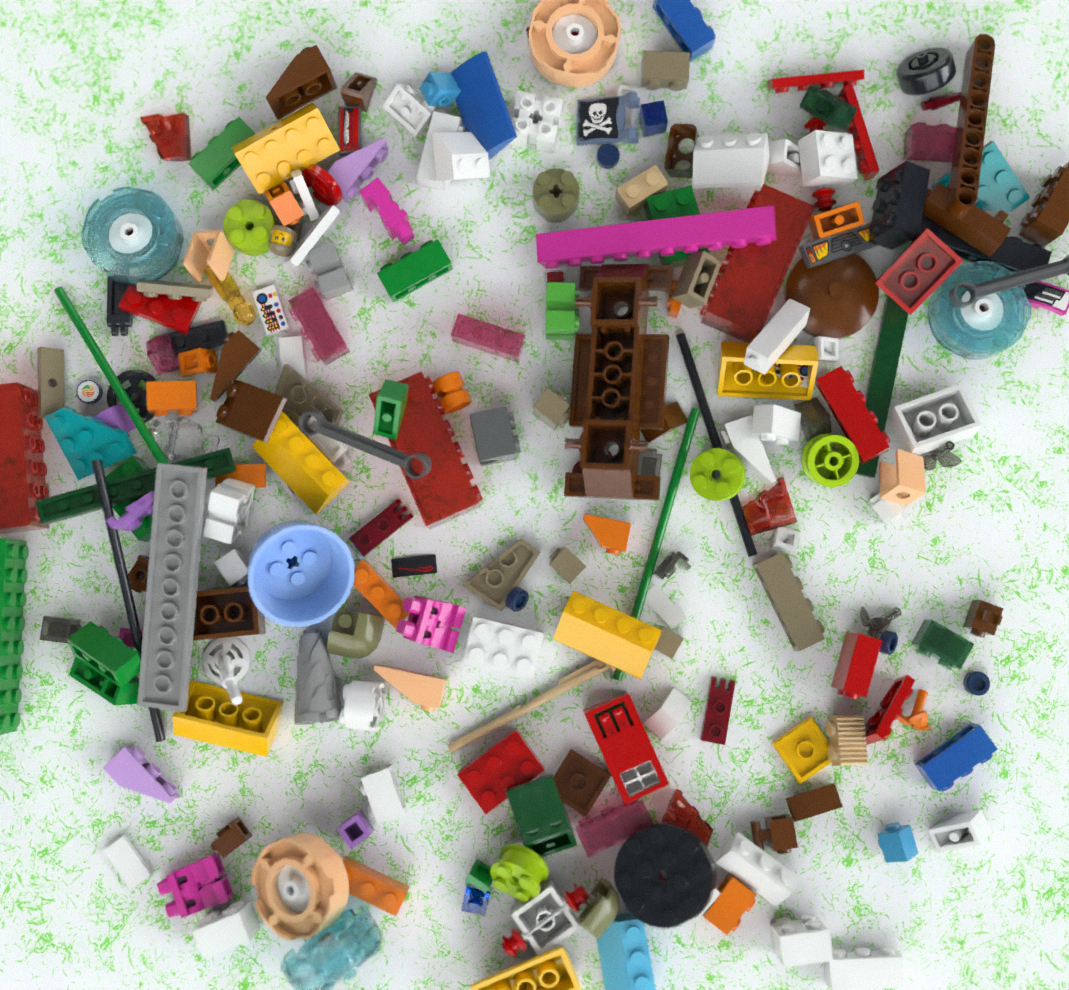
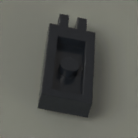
(115, 316)

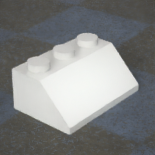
(730, 160)

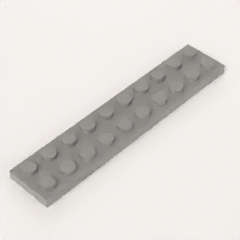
(172, 586)

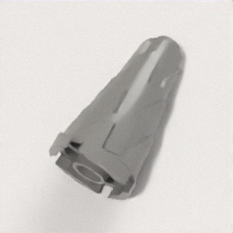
(315, 685)

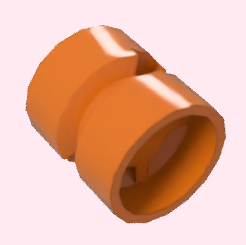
(451, 392)

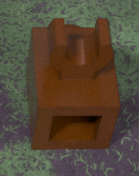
(983, 618)

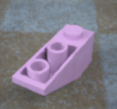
(357, 167)
(134, 772)

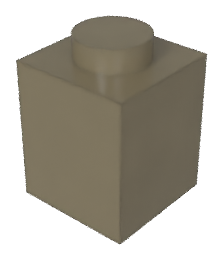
(566, 564)

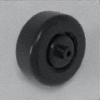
(926, 71)

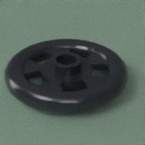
(134, 378)

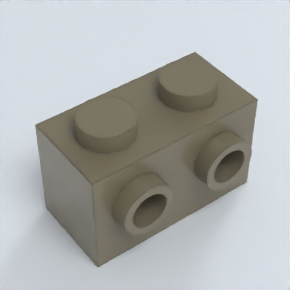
(665, 70)
(696, 279)
(552, 409)

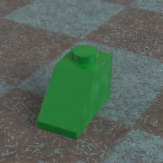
(390, 409)

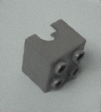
(494, 436)

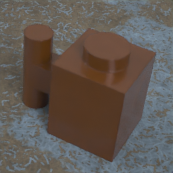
(778, 832)

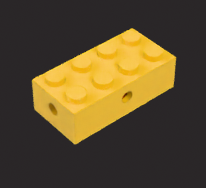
(285, 147)

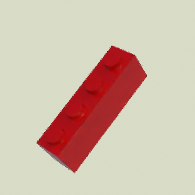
(852, 415)

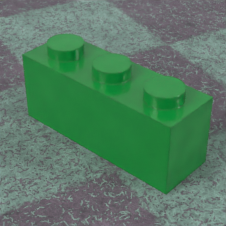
(218, 160)
(414, 270)
(105, 653)

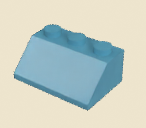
(626, 955)

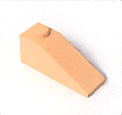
(418, 687)

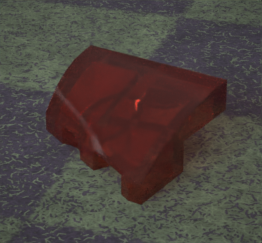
(170, 135)
(770, 509)

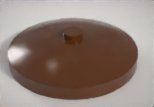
(838, 295)

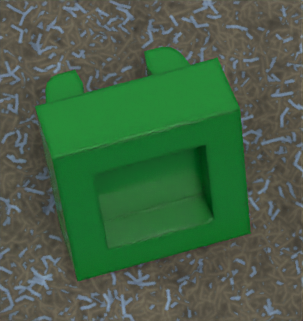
(479, 876)

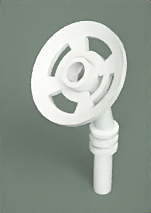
(226, 664)

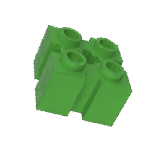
(560, 311)

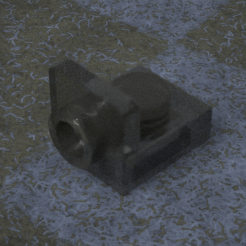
(667, 566)

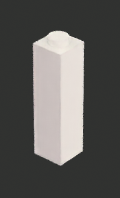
(776, 336)

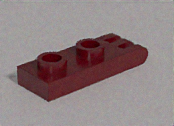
(380, 528)
(717, 711)

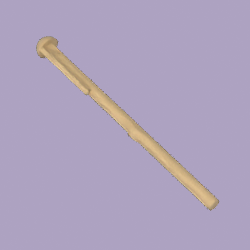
(566, 683)

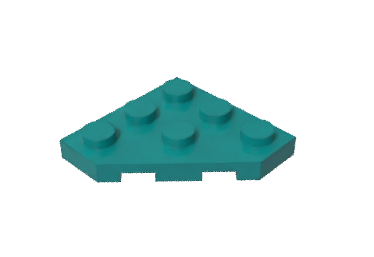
(997, 183)
(88, 439)

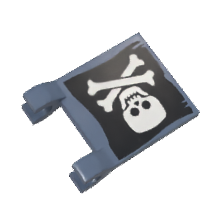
(604, 120)

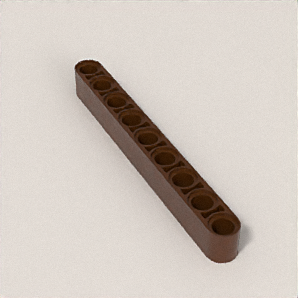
(971, 127)

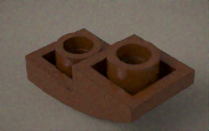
(814, 802)

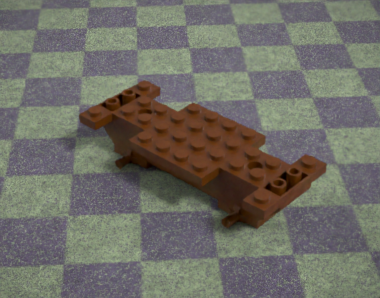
(617, 381)

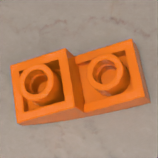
(248, 473)

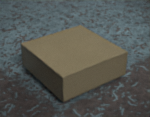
(668, 642)

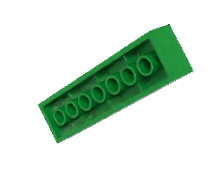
(12, 623)

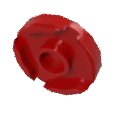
(324, 185)

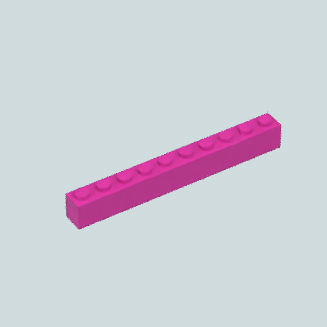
(656, 237)

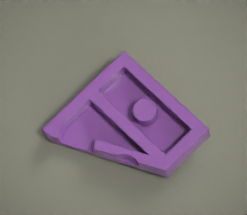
(135, 513)

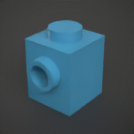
(439, 89)
(897, 843)

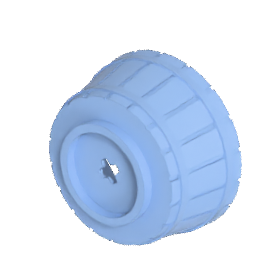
(307, 591)

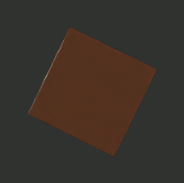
(580, 782)

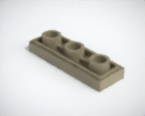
(174, 290)
(50, 368)

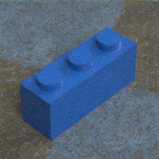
(685, 26)
(956, 757)

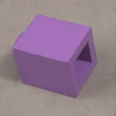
(116, 418)
(355, 829)

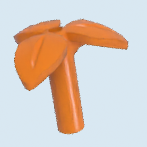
(918, 717)

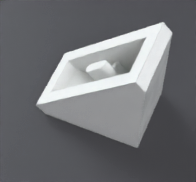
(668, 713)

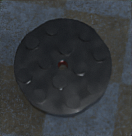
(641, 881)

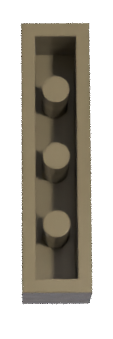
(789, 602)

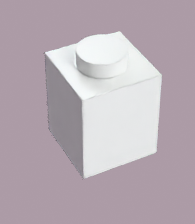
(234, 568)

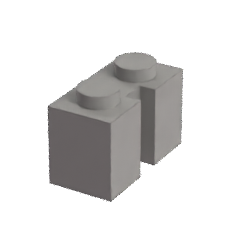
(329, 271)

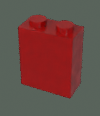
(856, 665)

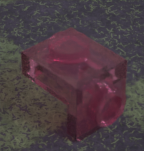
(162, 354)

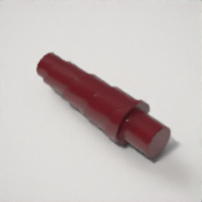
(940, 101)

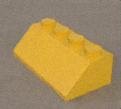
(742, 381)
(301, 464)
(607, 634)
(218, 721)
(544, 972)

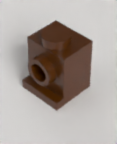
(140, 565)
(231, 838)

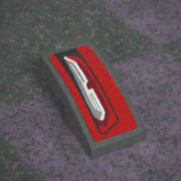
(349, 129)

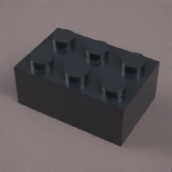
(899, 205)

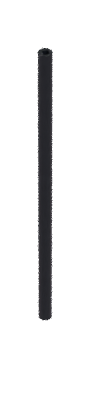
(714, 438)

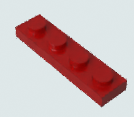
(825, 81)
(867, 162)

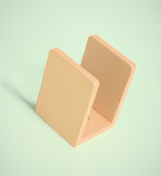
(202, 252)
(904, 478)

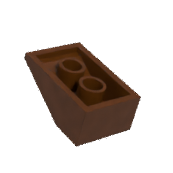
(301, 83)
(250, 410)

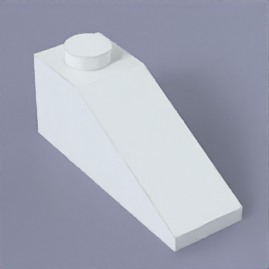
(747, 447)

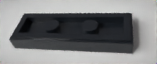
(202, 336)

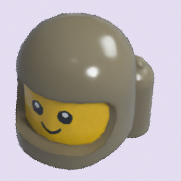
(284, 238)

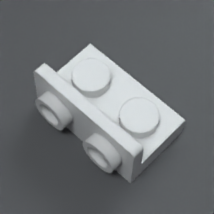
(409, 108)

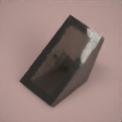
(814, 418)

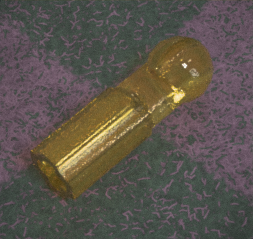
(230, 293)

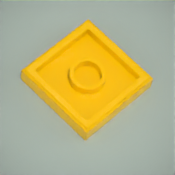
(803, 749)

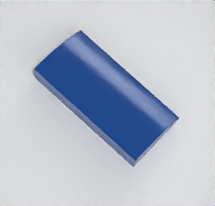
(483, 104)

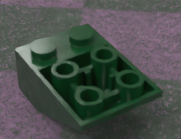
(541, 816)

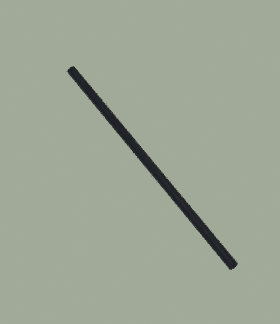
(124, 581)

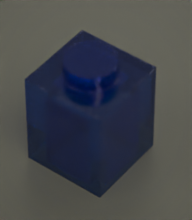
(653, 118)

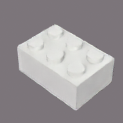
(934, 420)
(503, 648)

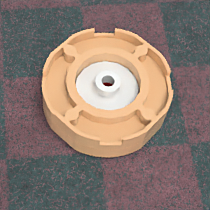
(573, 40)
(300, 886)

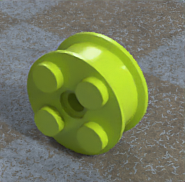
(238, 225)
(816, 459)
(704, 469)
(519, 872)

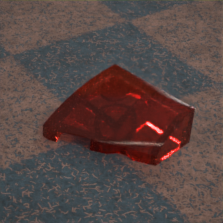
(685, 815)

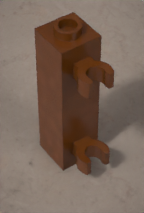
(976, 228)

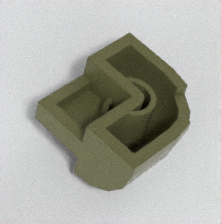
(354, 633)
(601, 910)

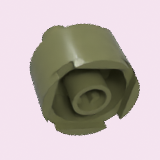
(555, 182)

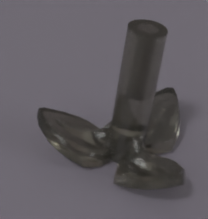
(943, 455)
(878, 624)

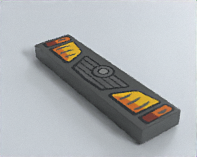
(836, 246)

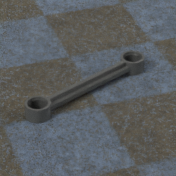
(1009, 281)
(364, 444)

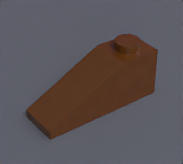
(234, 359)

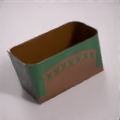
(682, 131)

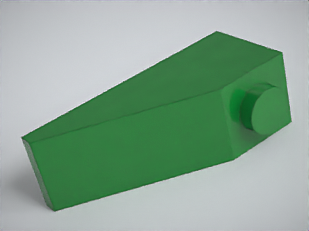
(104, 687)

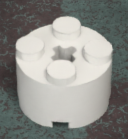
(363, 705)

